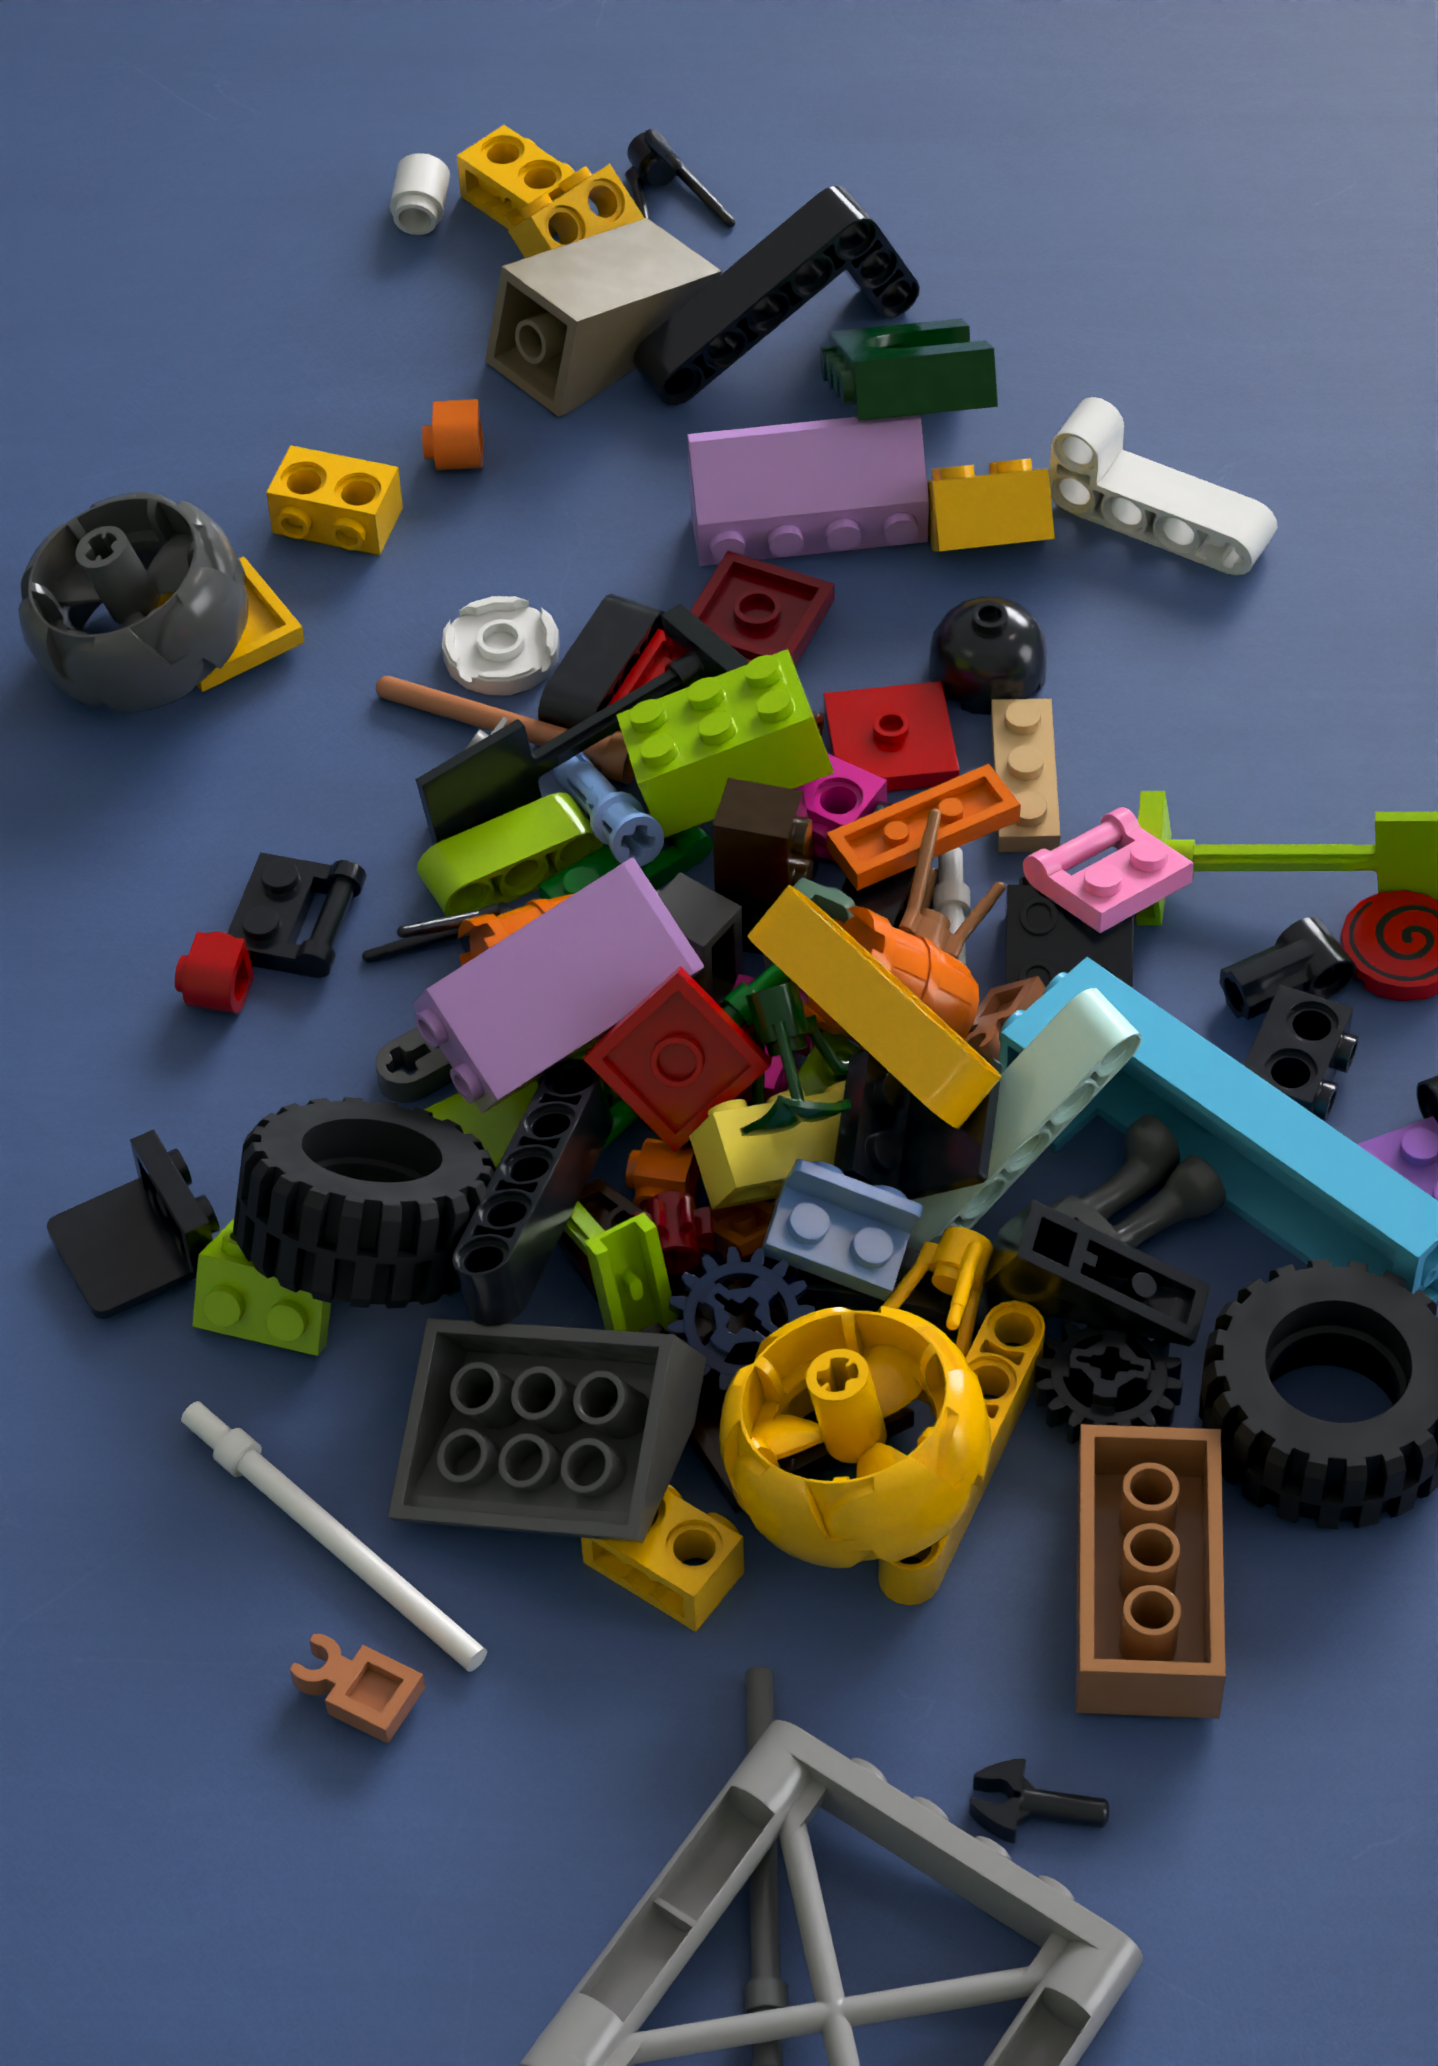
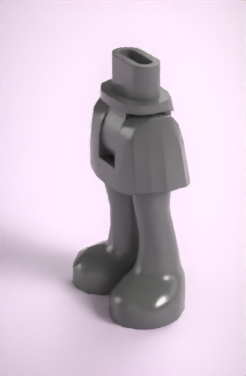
(1153, 1158)

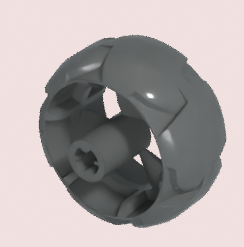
(126, 557)

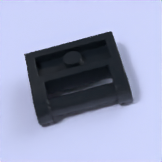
(277, 907)

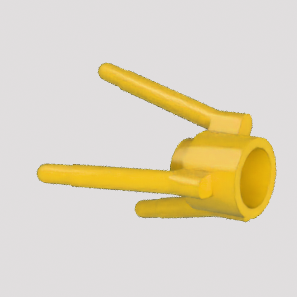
(958, 1270)

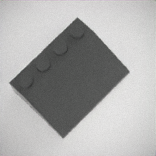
(545, 1428)

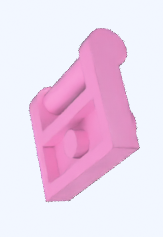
(1117, 885)

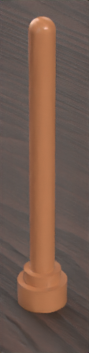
(607, 755)

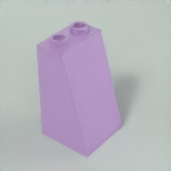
(553, 986)

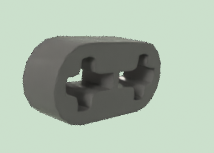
(412, 1053)

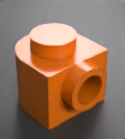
(455, 435)
(661, 1170)

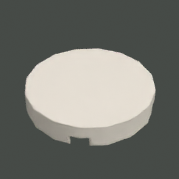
(500, 646)

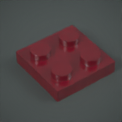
(763, 606)

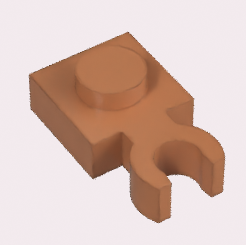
(997, 1008)
(364, 1691)

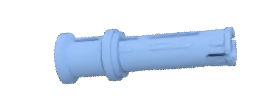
(614, 815)

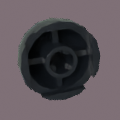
(987, 653)

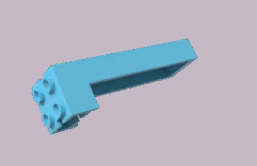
(1274, 1157)

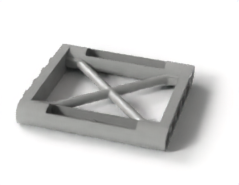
(775, 1795)

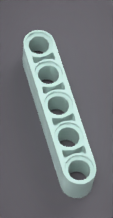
(1036, 1102)

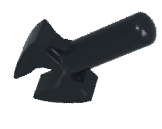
(1029, 1802)

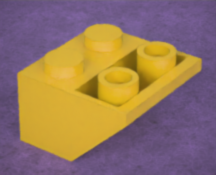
(991, 508)

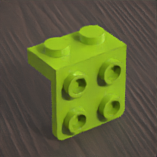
(247, 1305)

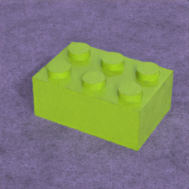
(722, 727)

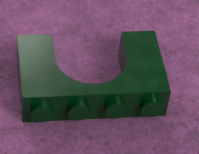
(910, 369)

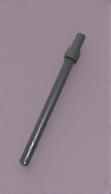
(765, 1988)

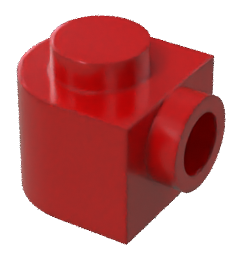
(215, 973)

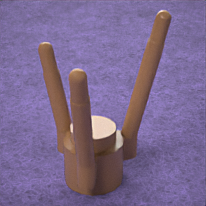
(930, 923)

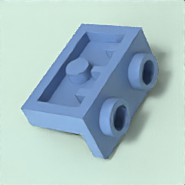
(841, 1228)

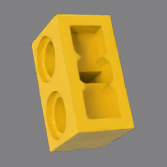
(508, 173)
(571, 212)
(335, 500)
(656, 1567)

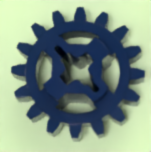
(716, 1302)

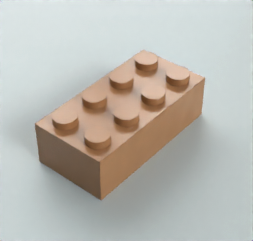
(1149, 1572)

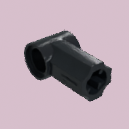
(1302, 959)

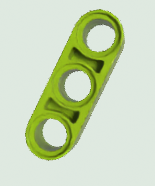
(507, 855)

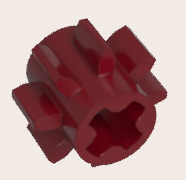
(681, 1230)

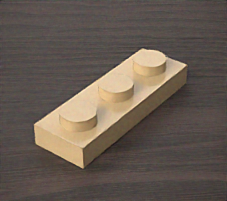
(1027, 766)

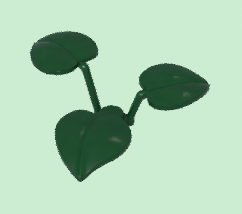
(782, 1027)

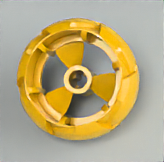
(854, 1375)

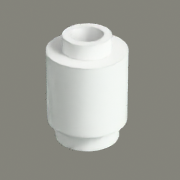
(419, 193)

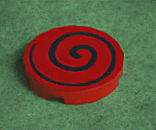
(1394, 944)

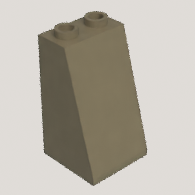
(579, 311)

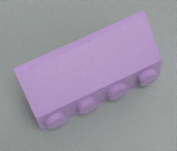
(808, 488)

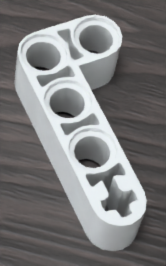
(1149, 500)

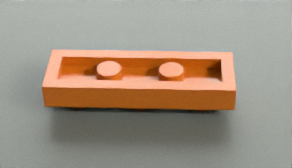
(892, 837)

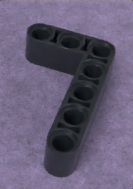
(770, 285)

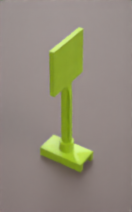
(1401, 857)
(623, 1260)

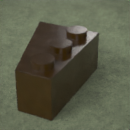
(760, 847)

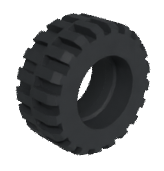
(358, 1200)
(1310, 1463)

